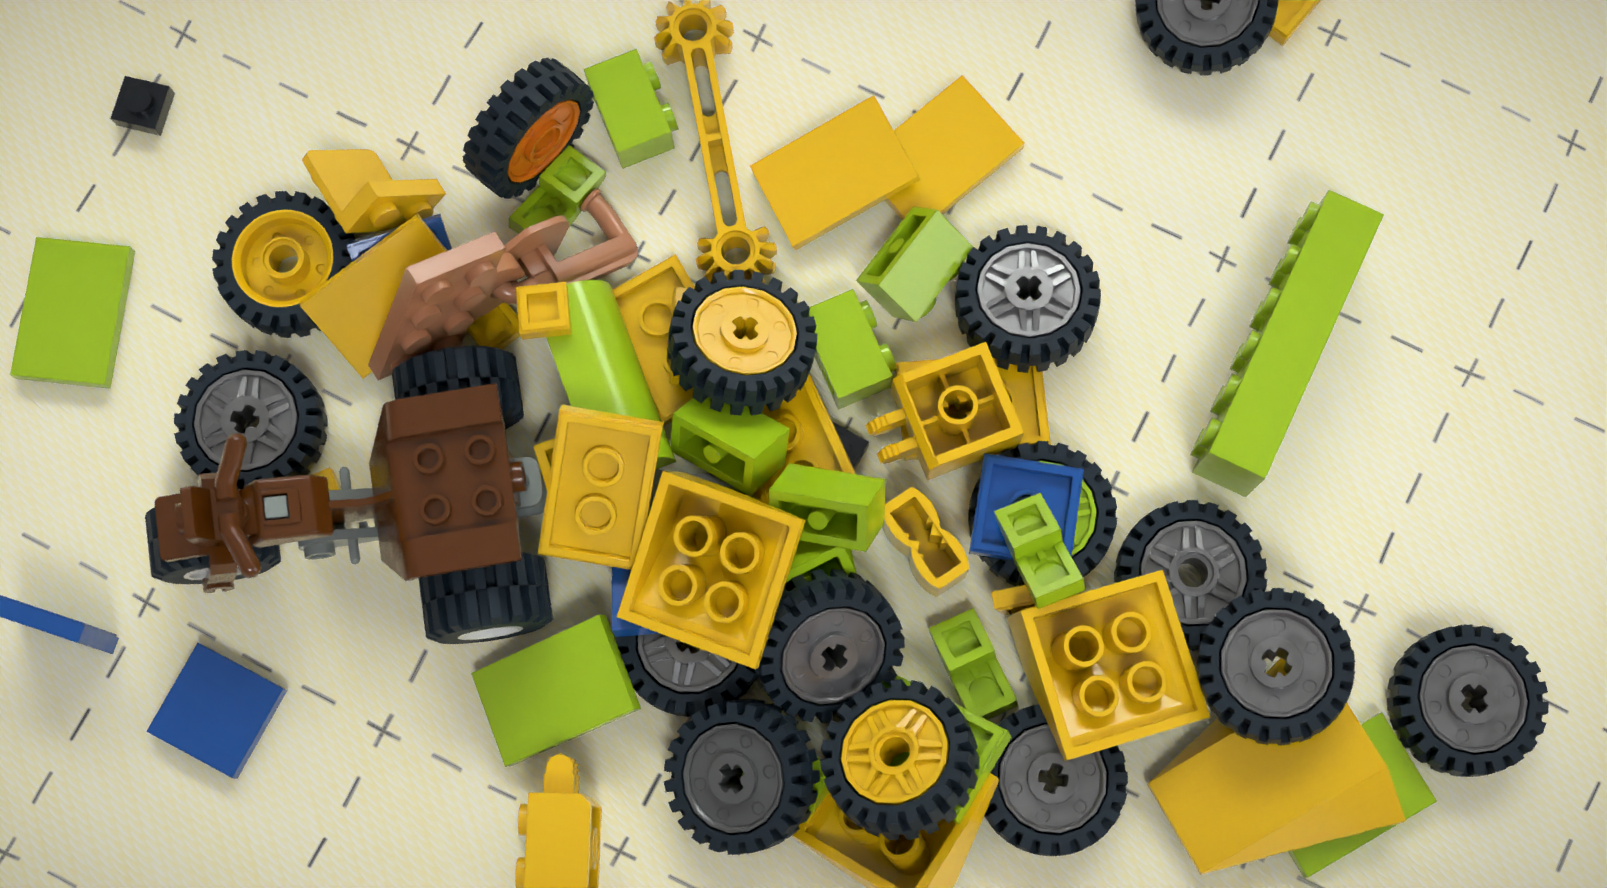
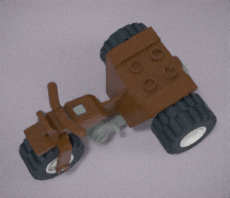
(438, 498)

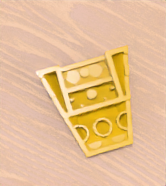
(1256, 800)

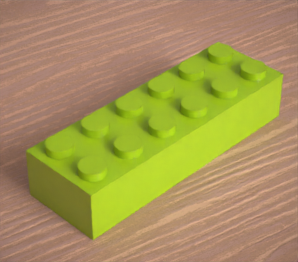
(1288, 342)

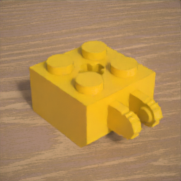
(940, 441)
(559, 832)

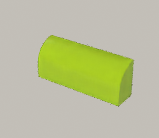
(601, 362)

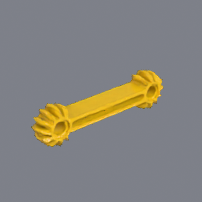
(713, 133)

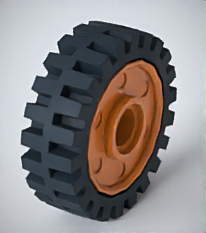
(527, 127)

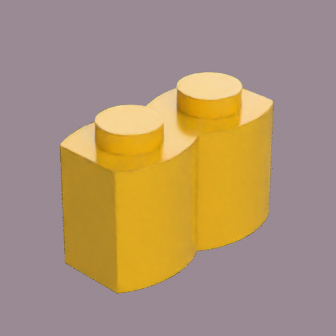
(933, 553)

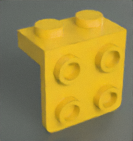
(364, 192)

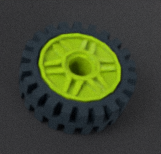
(1095, 515)

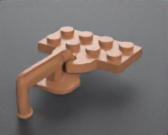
(462, 284)

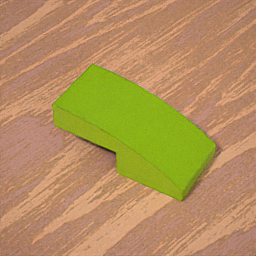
(559, 191)
(1039, 551)
(973, 665)

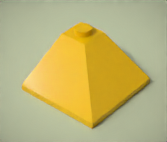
(711, 567)
(1109, 665)
(901, 863)

